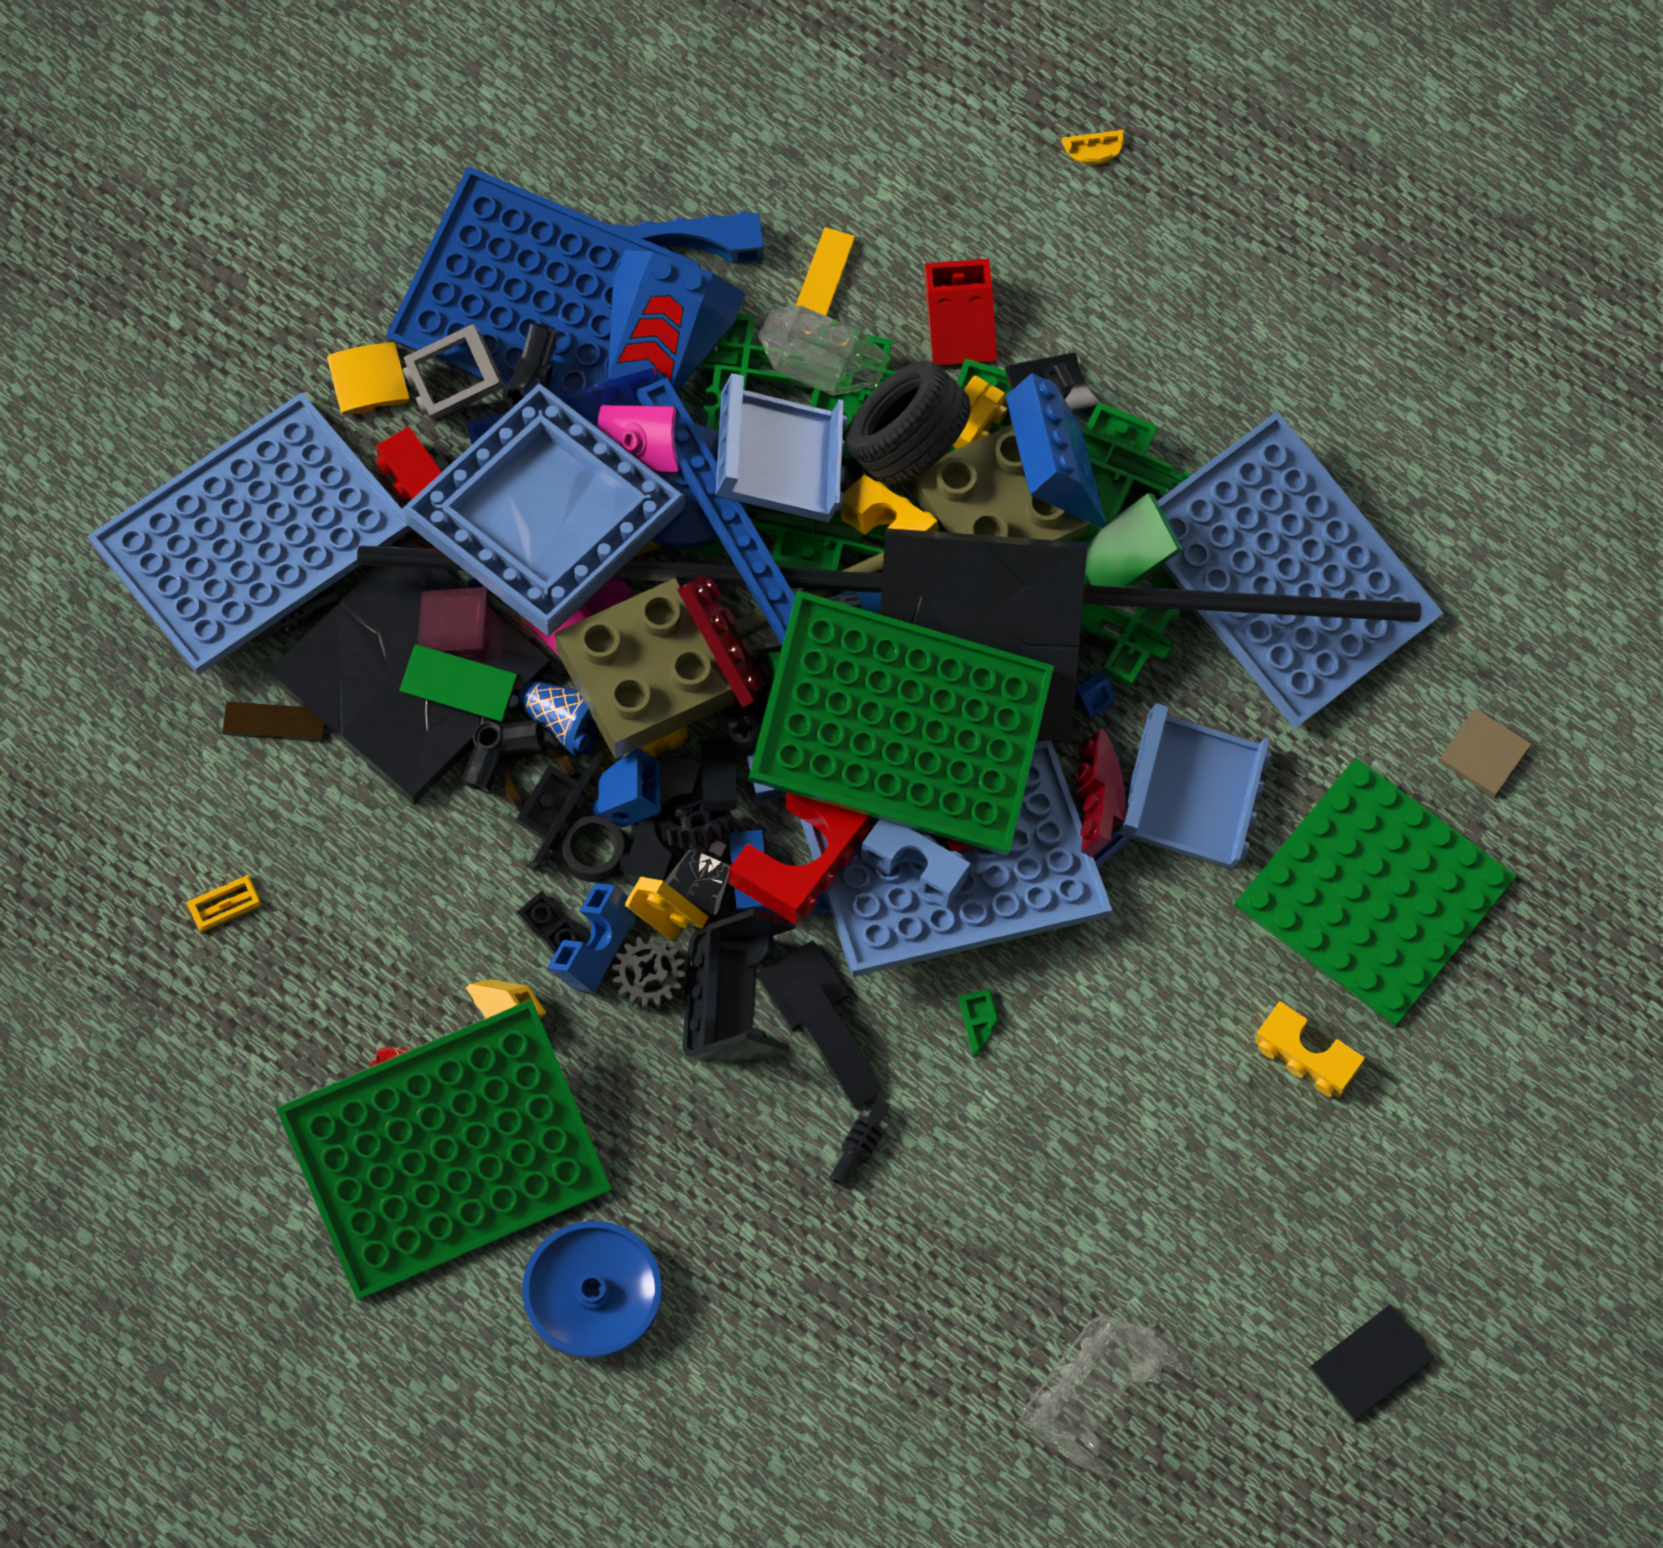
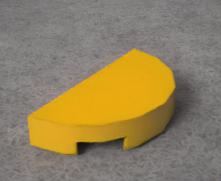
(1094, 148)

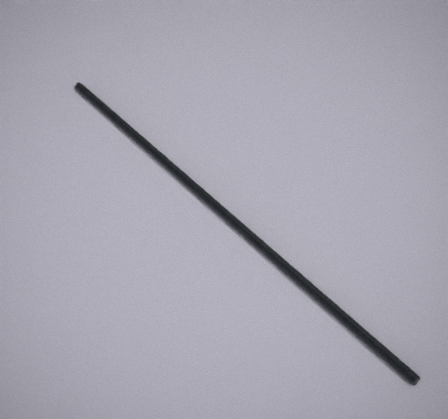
(873, 583)

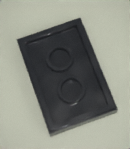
(1372, 1363)

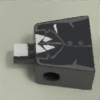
(703, 879)

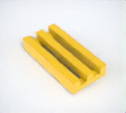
(230, 914)

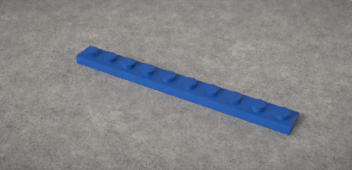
(724, 514)

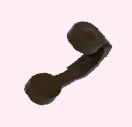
(510, 790)

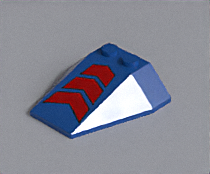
(667, 316)

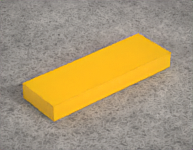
(826, 270)

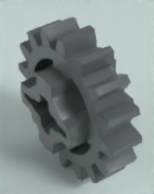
(636, 965)

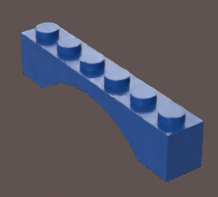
(730, 237)

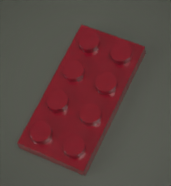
(728, 648)

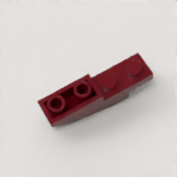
(1103, 789)

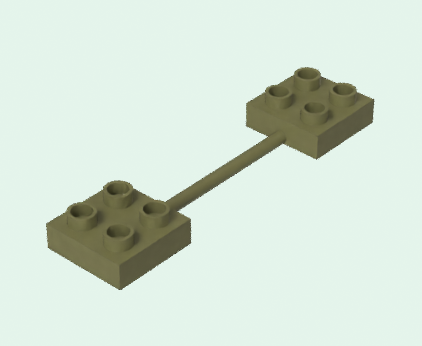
(649, 665)

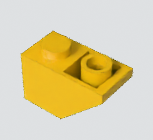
(495, 996)

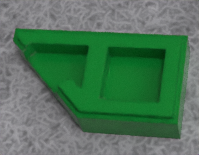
(978, 1017)

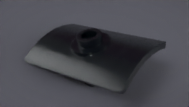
(1063, 372)

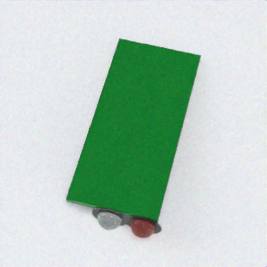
(460, 683)

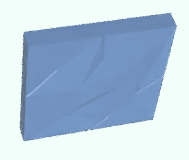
(543, 509)

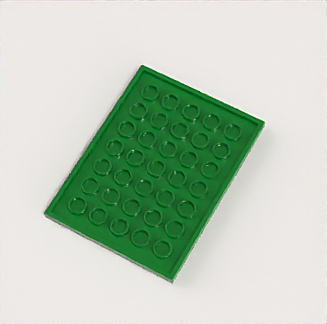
(901, 723)
(443, 1149)

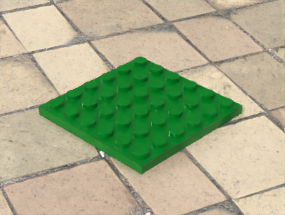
(1375, 891)

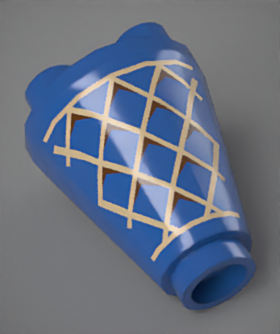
(562, 715)

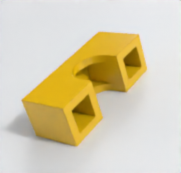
(872, 504)
(1329, 1070)

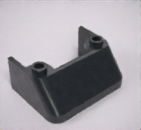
(722, 988)

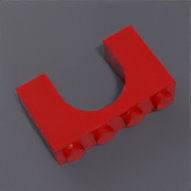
(794, 889)

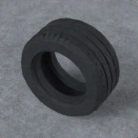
(908, 423)

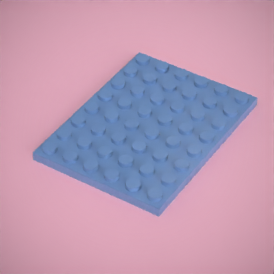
(1281, 525)
(249, 533)
(1028, 892)

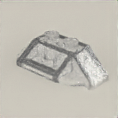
(821, 351)

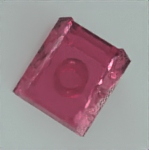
(454, 620)

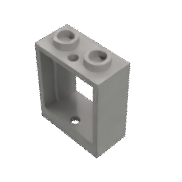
(484, 360)

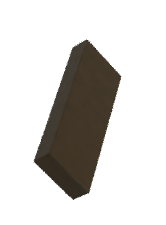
(271, 722)

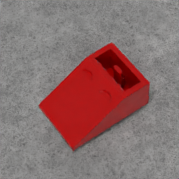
(960, 312)

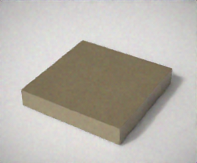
(1484, 752)

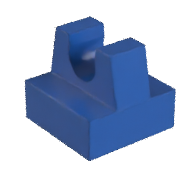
(1094, 694)

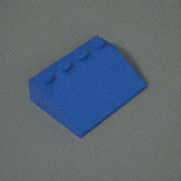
(1053, 449)

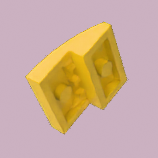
(368, 378)

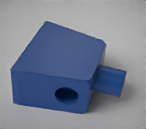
(629, 790)

